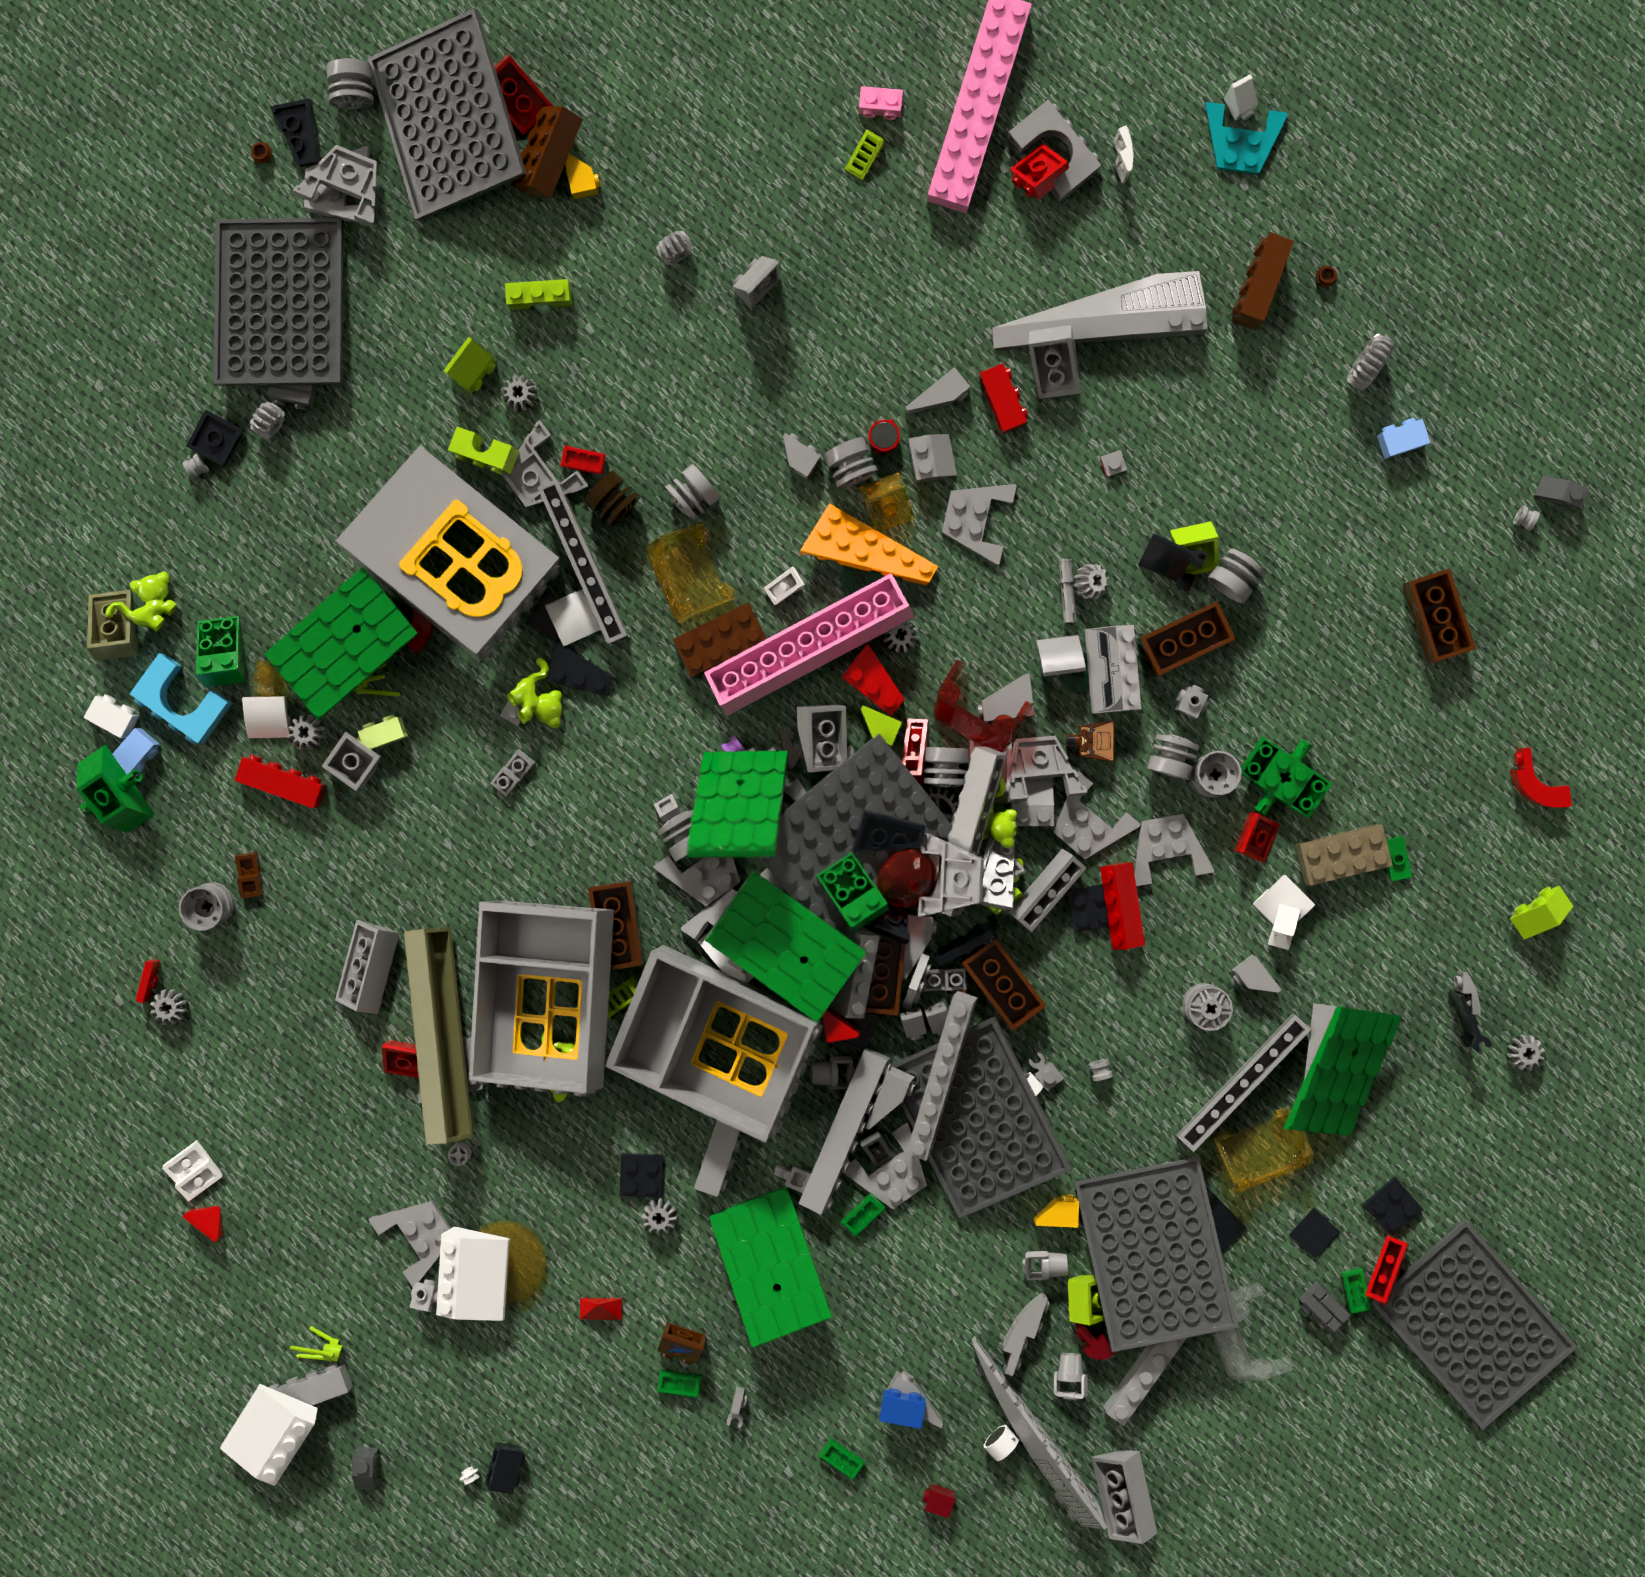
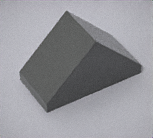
(876, 1147)

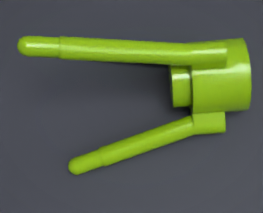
(360, 689)
(331, 1352)

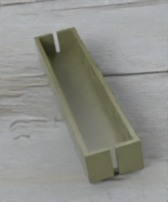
(438, 1035)

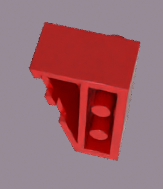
(873, 681)

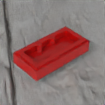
(583, 460)
(148, 981)

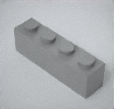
(1047, 890)
(718, 1159)
(318, 1385)

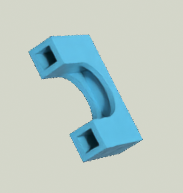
(152, 692)

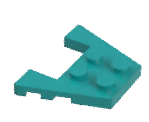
(1241, 148)

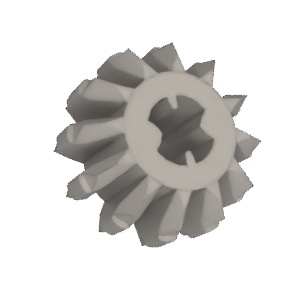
(674, 247)
(527, 391)
(267, 420)
(1091, 581)
(907, 637)
(298, 732)
(169, 1015)
(1520, 1047)
(665, 1212)

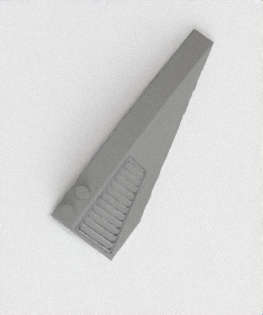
(1138, 310)
(1042, 1449)

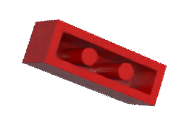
(1003, 398)
(1387, 1270)

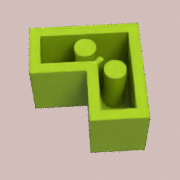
(1543, 912)

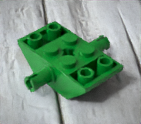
(1302, 787)
(111, 792)

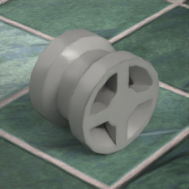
(195, 466)
(1526, 518)
(1100, 1070)
(458, 1158)

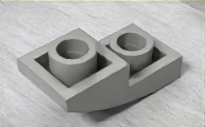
(512, 772)
(945, 979)
(1465, 985)

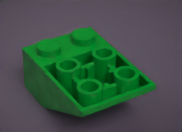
(220, 652)
(852, 892)

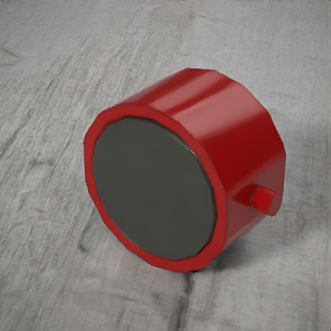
(884, 436)

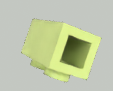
(382, 734)

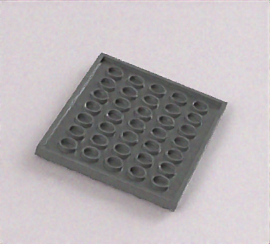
(446, 115)
(278, 302)
(826, 819)
(992, 1125)
(1156, 1254)
(1474, 1324)

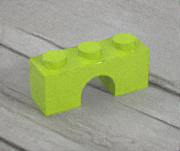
(550, 292)
(499, 456)

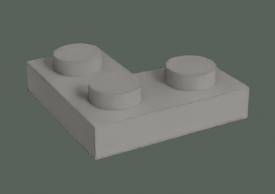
(916, 984)

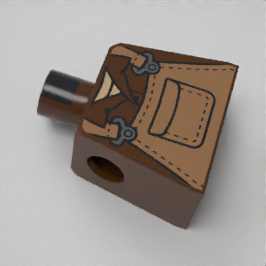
(1094, 741)

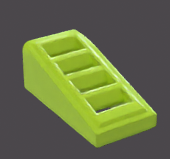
(878, 141)
(632, 984)

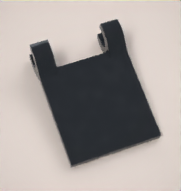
(1171, 560)
(1467, 1022)
(1226, 1223)

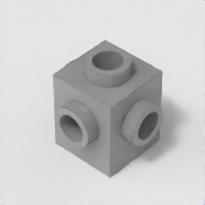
(1186, 707)
(424, 1296)

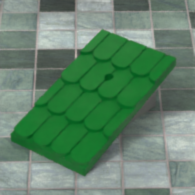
(326, 656)
(738, 804)
(785, 946)
(1340, 1067)
(770, 1266)

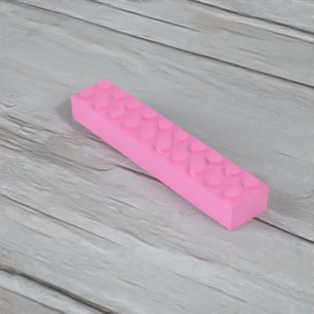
(978, 103)
(809, 644)

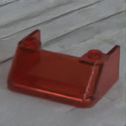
(994, 736)

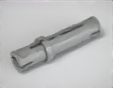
(1067, 590)

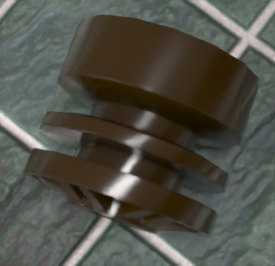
(607, 495)

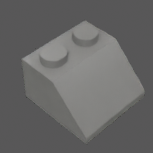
(931, 457)
(352, 762)

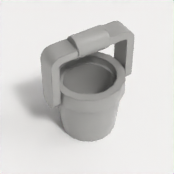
(827, 1072)
(1051, 1263)
(1070, 1371)

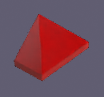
(206, 1220)
(600, 1308)

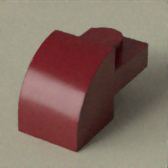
(1096, 1346)

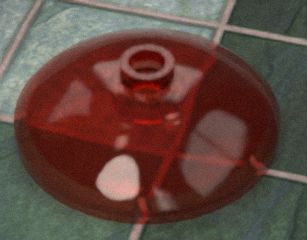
(903, 871)

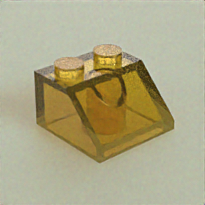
(887, 502)

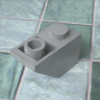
(800, 457)

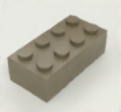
(1343, 854)

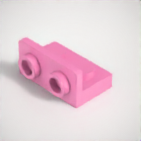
(880, 102)

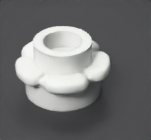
(469, 1475)

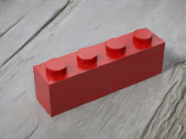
(280, 782)
(1122, 906)

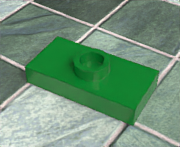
(1399, 858)
(863, 1214)
(1355, 1290)
(679, 1383)
(841, 1458)

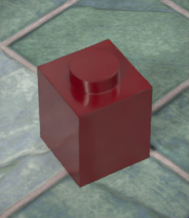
(938, 1500)

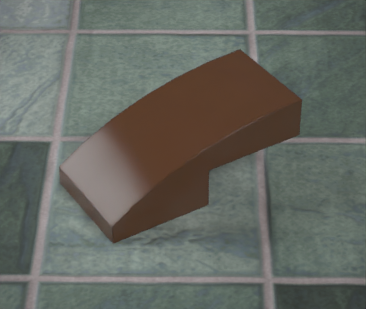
(249, 875)

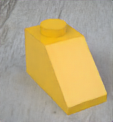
(581, 178)
(1060, 1212)

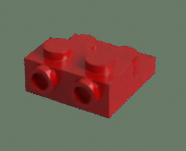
(1038, 171)

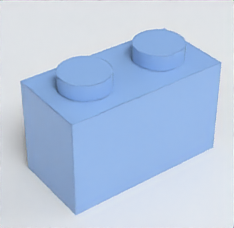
(1403, 438)
(136, 750)

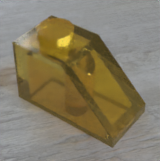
(266, 679)

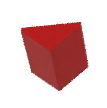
(1257, 837)
(837, 1027)
(400, 1058)

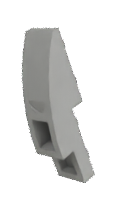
(1026, 1324)

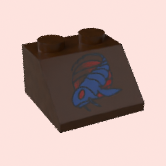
(681, 1343)

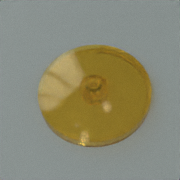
(526, 1258)

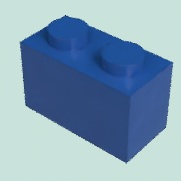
(902, 1408)

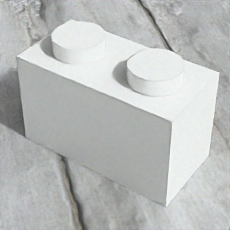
(111, 716)

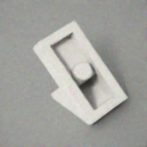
(784, 586)
(1284, 926)

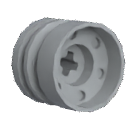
(349, 84)
(850, 463)
(692, 492)
(1238, 573)
(1173, 756)
(1220, 763)
(946, 766)
(679, 831)
(194, 906)
(1195, 1006)

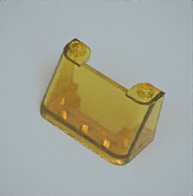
(687, 573)
(1262, 1152)

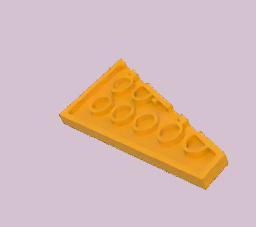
(859, 546)

